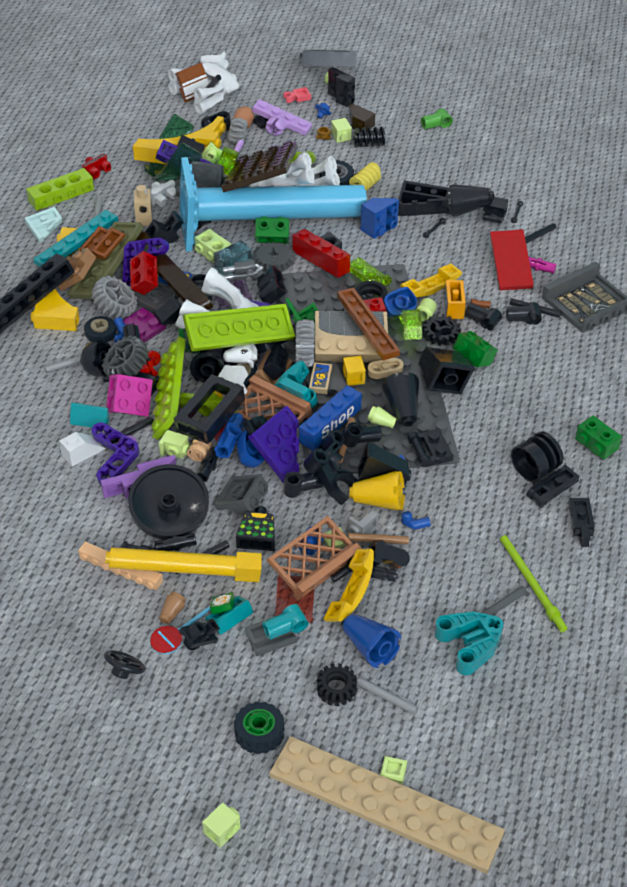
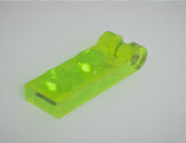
(367, 272)

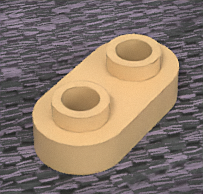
(383, 369)

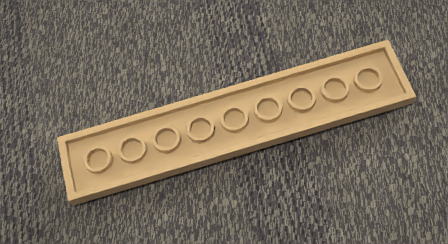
(388, 804)

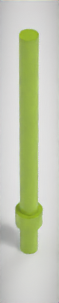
(551, 611)

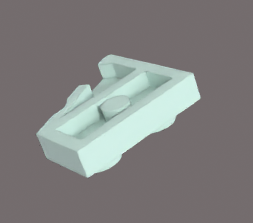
(43, 223)

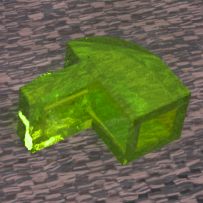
(228, 159)
(411, 324)

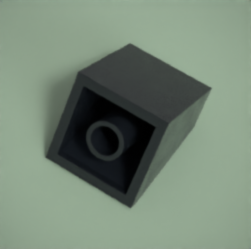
(445, 370)

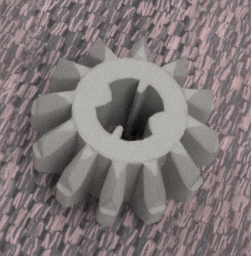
(238, 130)

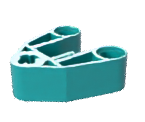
(480, 636)

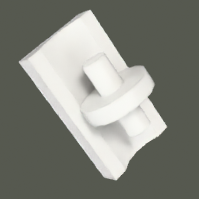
(161, 191)

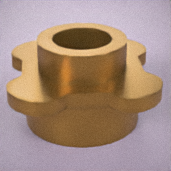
(323, 133)

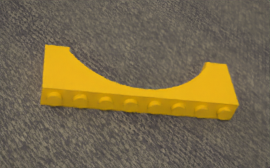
(53, 310)

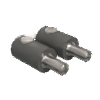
(242, 270)

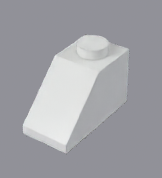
(79, 447)

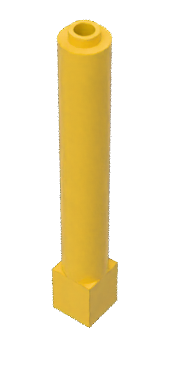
(243, 566)

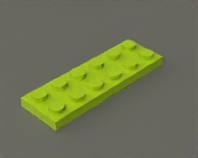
(238, 327)
(168, 388)

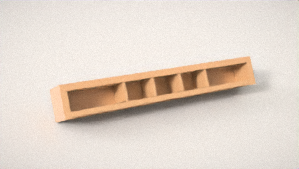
(97, 556)

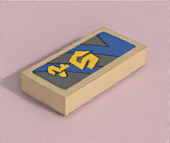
(320, 377)

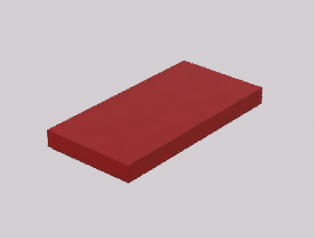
(511, 260)

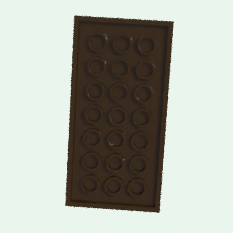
(260, 166)

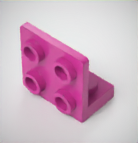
(129, 395)

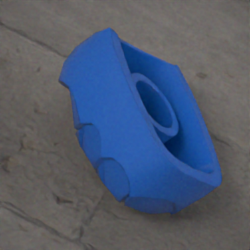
(399, 300)
(248, 452)

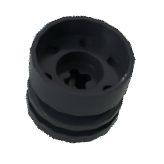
(537, 456)

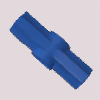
(229, 436)

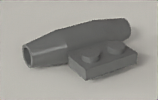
(205, 175)

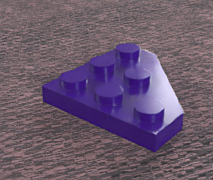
(279, 442)

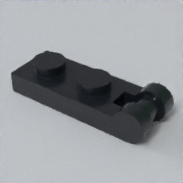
(553, 485)

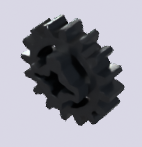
(441, 329)

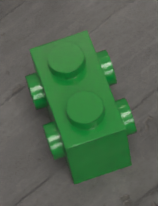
(272, 230)
(475, 349)
(598, 437)

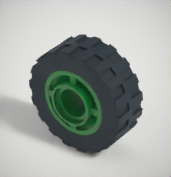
(259, 739)

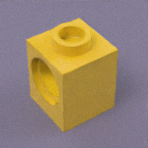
(354, 370)

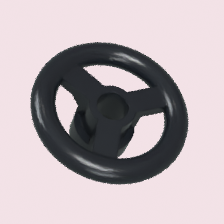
(123, 664)

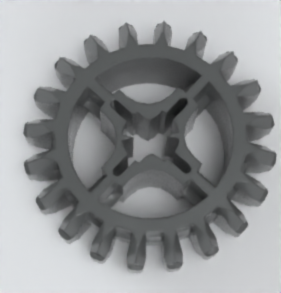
(125, 357)

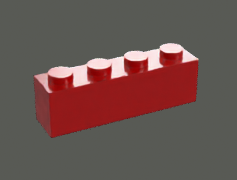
(321, 253)

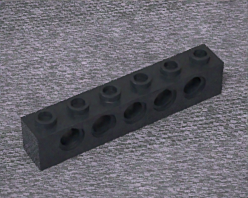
(33, 289)

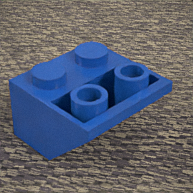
(379, 216)

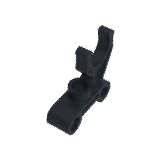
(325, 462)

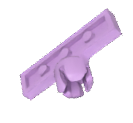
(280, 119)

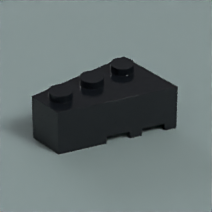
(422, 199)

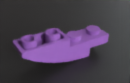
(123, 483)

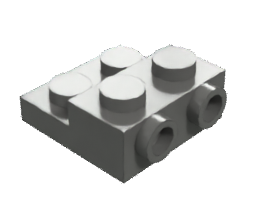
(242, 493)

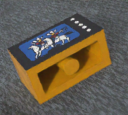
(454, 299)

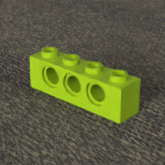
(60, 189)

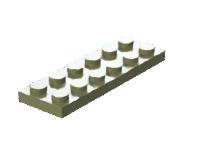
(108, 266)

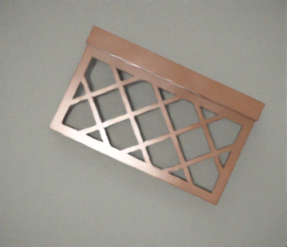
(278, 398)
(322, 572)

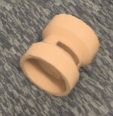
(198, 450)

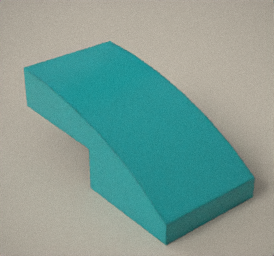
(297, 372)

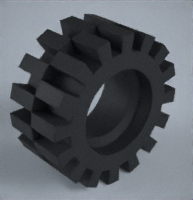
(336, 673)

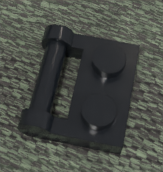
(435, 445)

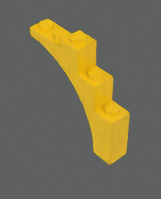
(147, 148)

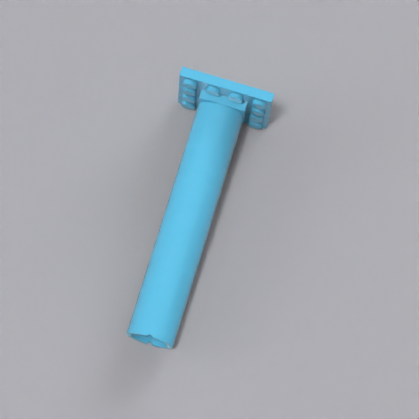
(258, 202)

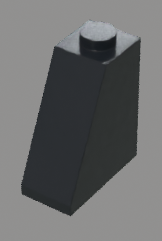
(379, 461)

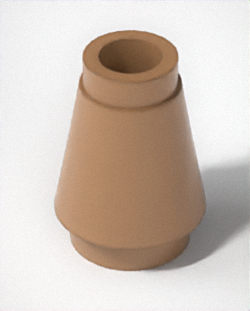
(172, 607)

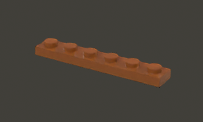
(368, 324)

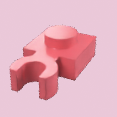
(299, 95)

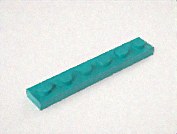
(77, 238)

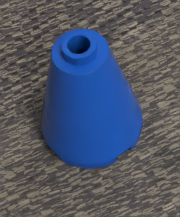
(372, 639)

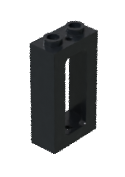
(208, 429)

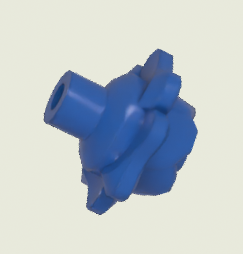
(323, 109)

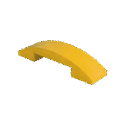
(434, 283)
(362, 569)

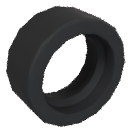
(371, 287)

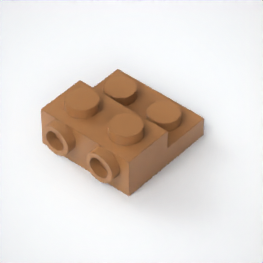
(81, 263)

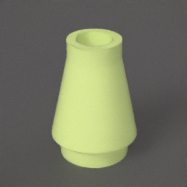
(381, 417)

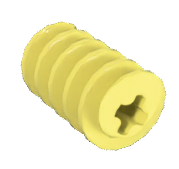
(367, 176)

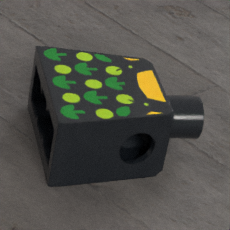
(256, 531)

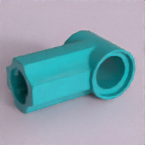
(290, 620)

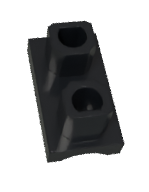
(199, 634)

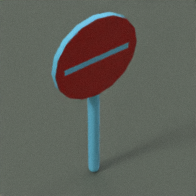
(168, 639)

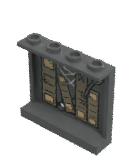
(585, 298)

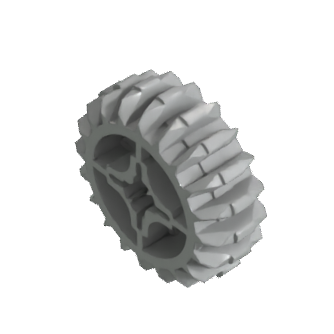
(114, 297)
(305, 341)

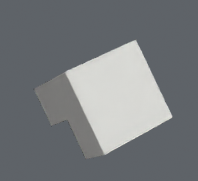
(234, 374)

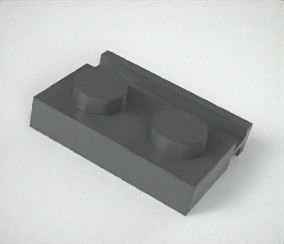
(262, 644)

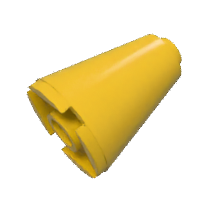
(380, 491)

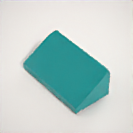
(88, 415)
(228, 619)

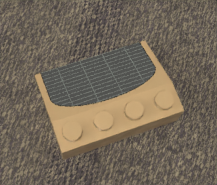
(340, 337)

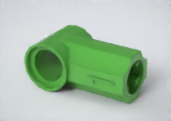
(440, 118)

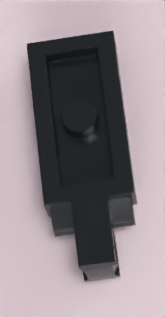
(582, 519)

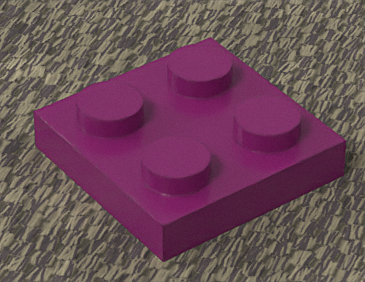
(147, 324)

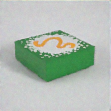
(222, 603)

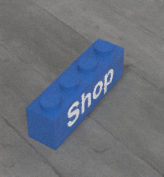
(330, 417)

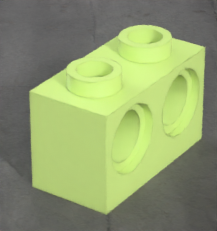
(209, 243)

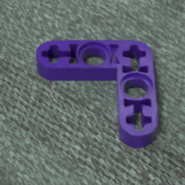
(138, 247)
(119, 449)

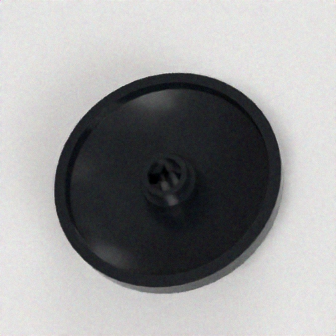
(168, 501)

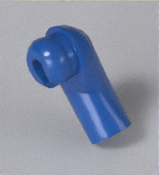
(119, 324)
(413, 523)

